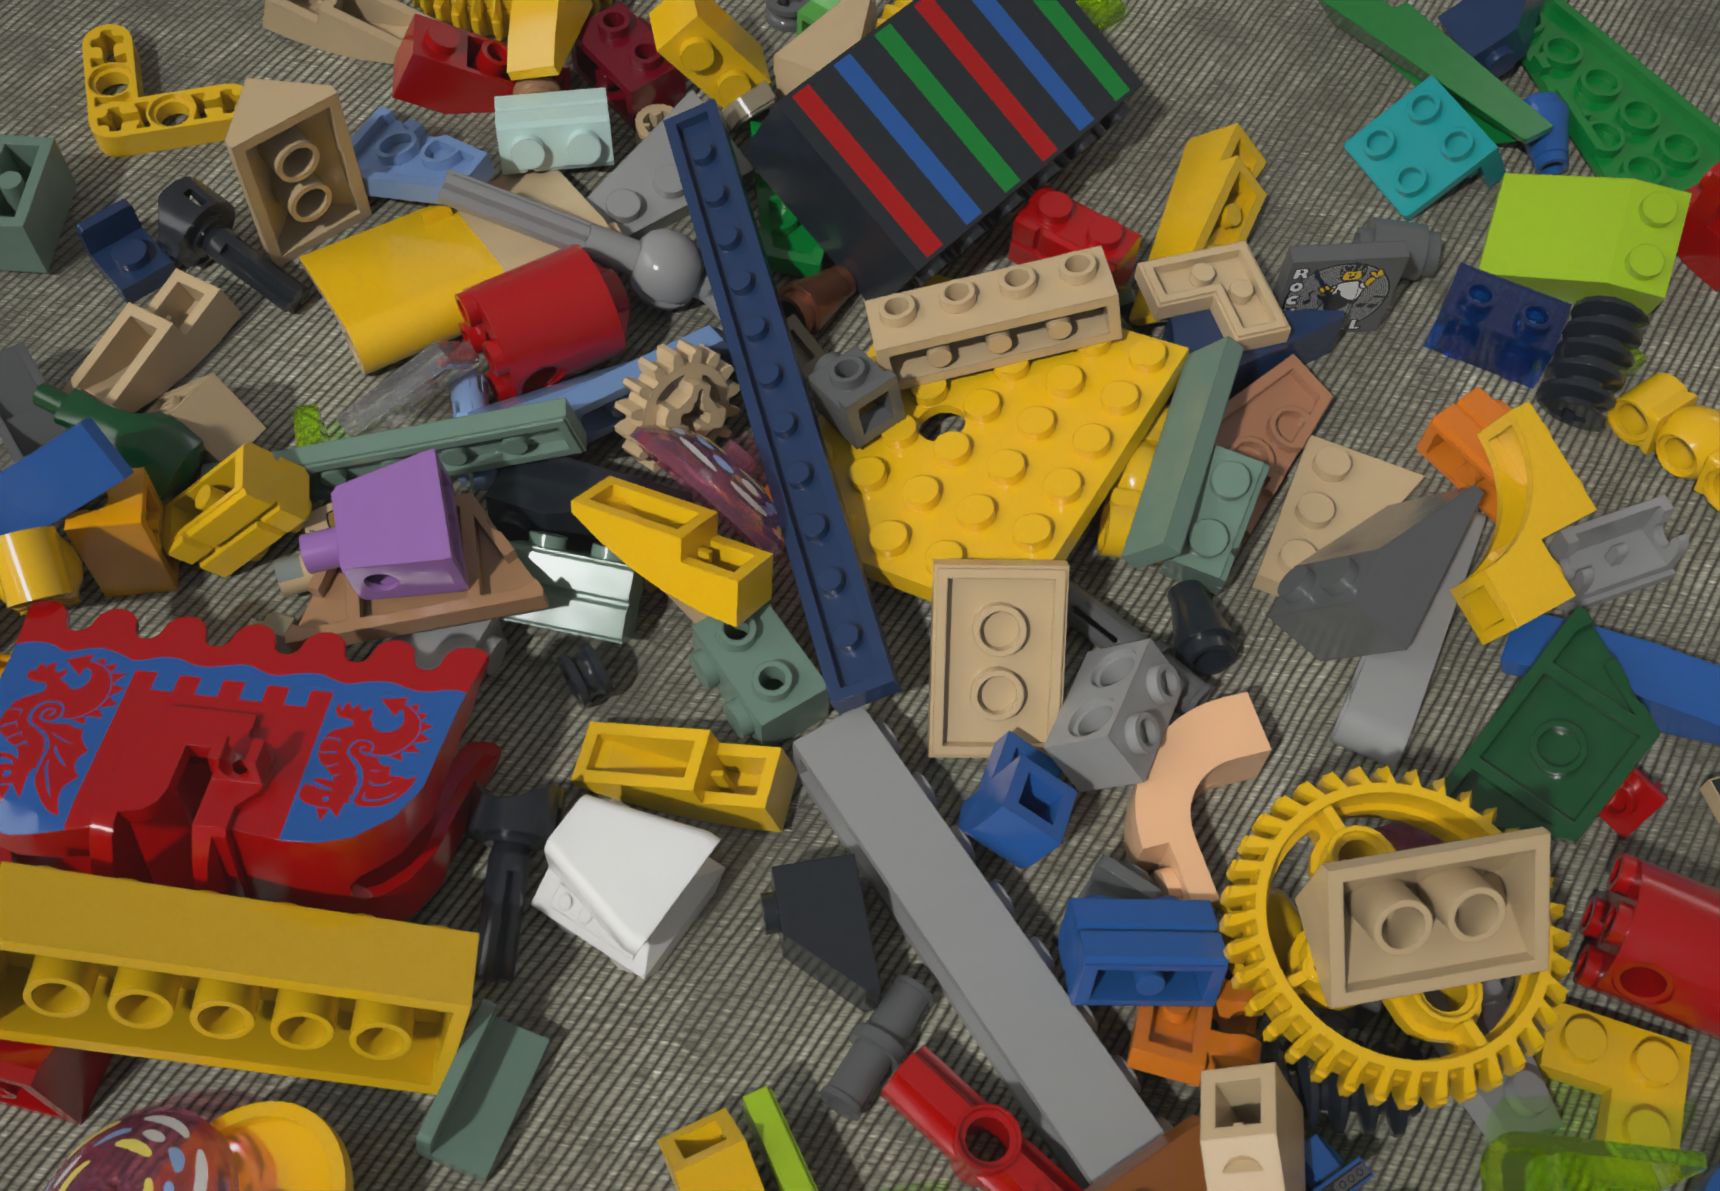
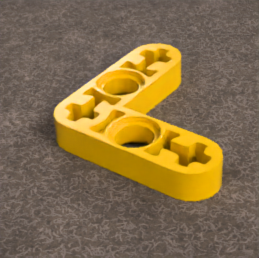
(132, 109)

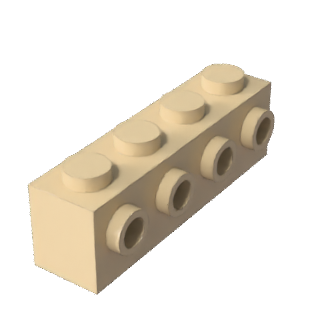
(996, 318)

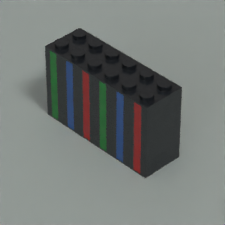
(938, 131)

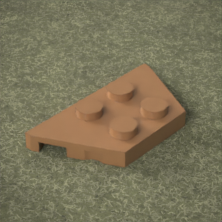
(496, 581)

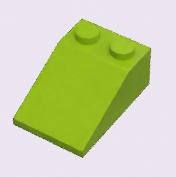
(1586, 236)

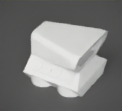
(627, 881)

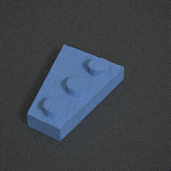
(408, 163)

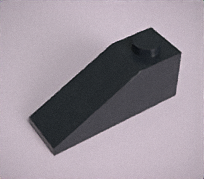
(540, 497)

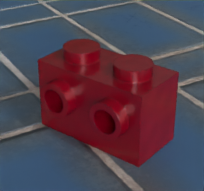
(621, 54)

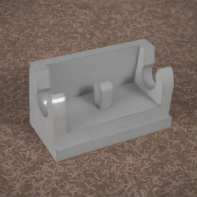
(1618, 553)

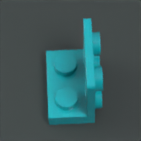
(1424, 149)

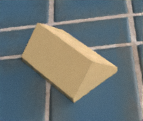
(295, 165)
(1429, 917)

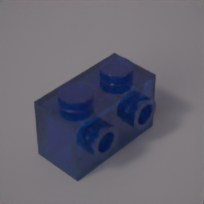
(1498, 328)

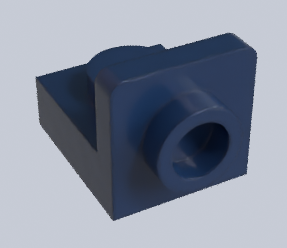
(124, 251)

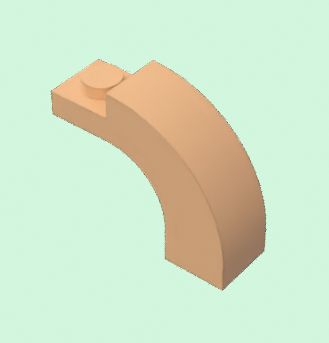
(1198, 753)

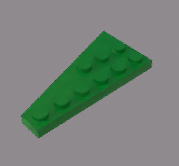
(1618, 108)

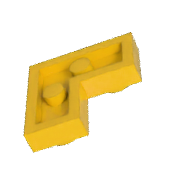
(1632, 1070)

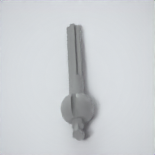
(661, 267)

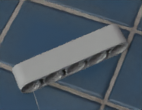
(1392, 685)

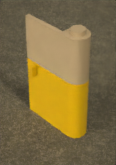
(401, 278)

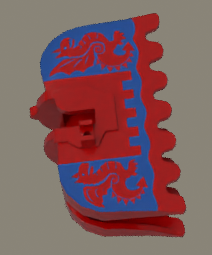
(237, 761)

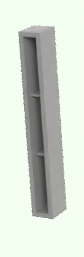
(975, 950)

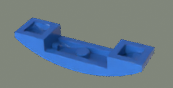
(59, 477)

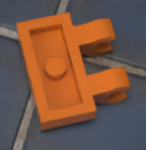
(1179, 1040)

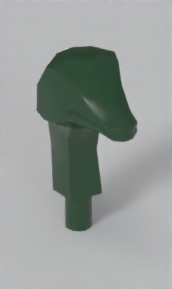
(145, 440)

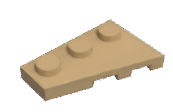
(1326, 499)

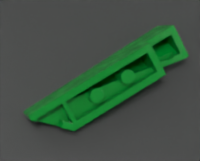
(1422, 50)

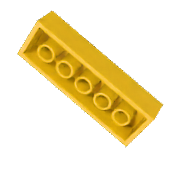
(230, 980)

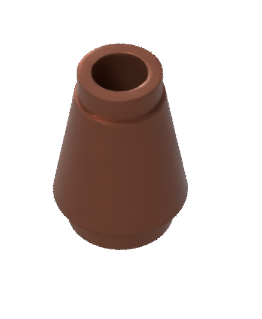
(817, 296)

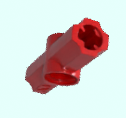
(950, 1111)

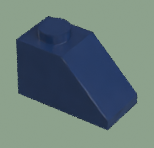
(1492, 30)

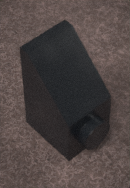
(824, 926)

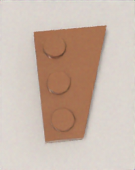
(1273, 423)

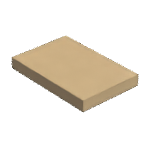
(995, 653)

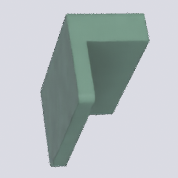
(481, 1094)

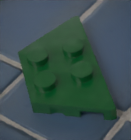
(1559, 740)

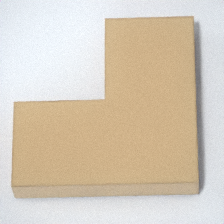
(1218, 280)

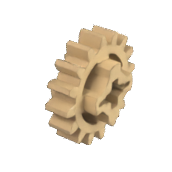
(678, 390)

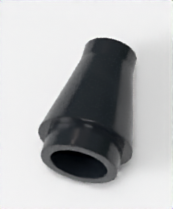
(1199, 630)

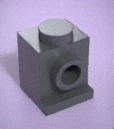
(848, 383)

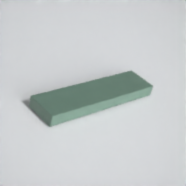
(1183, 454)

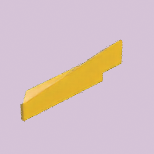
(1209, 201)

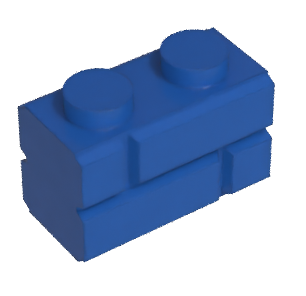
(1141, 952)

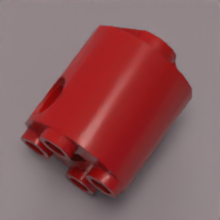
(545, 321)
(1655, 944)

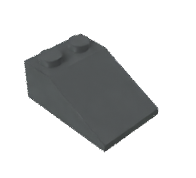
(1376, 579)

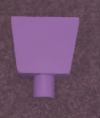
(393, 532)

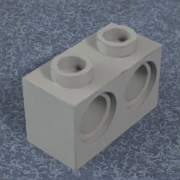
(1115, 716)

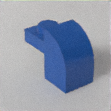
(1019, 803)

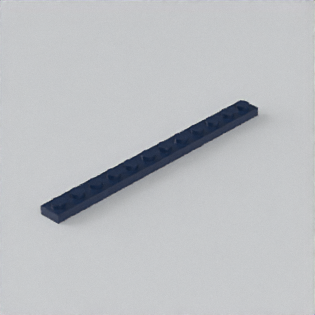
(782, 415)

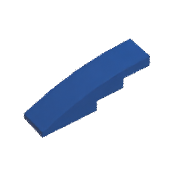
(1673, 686)

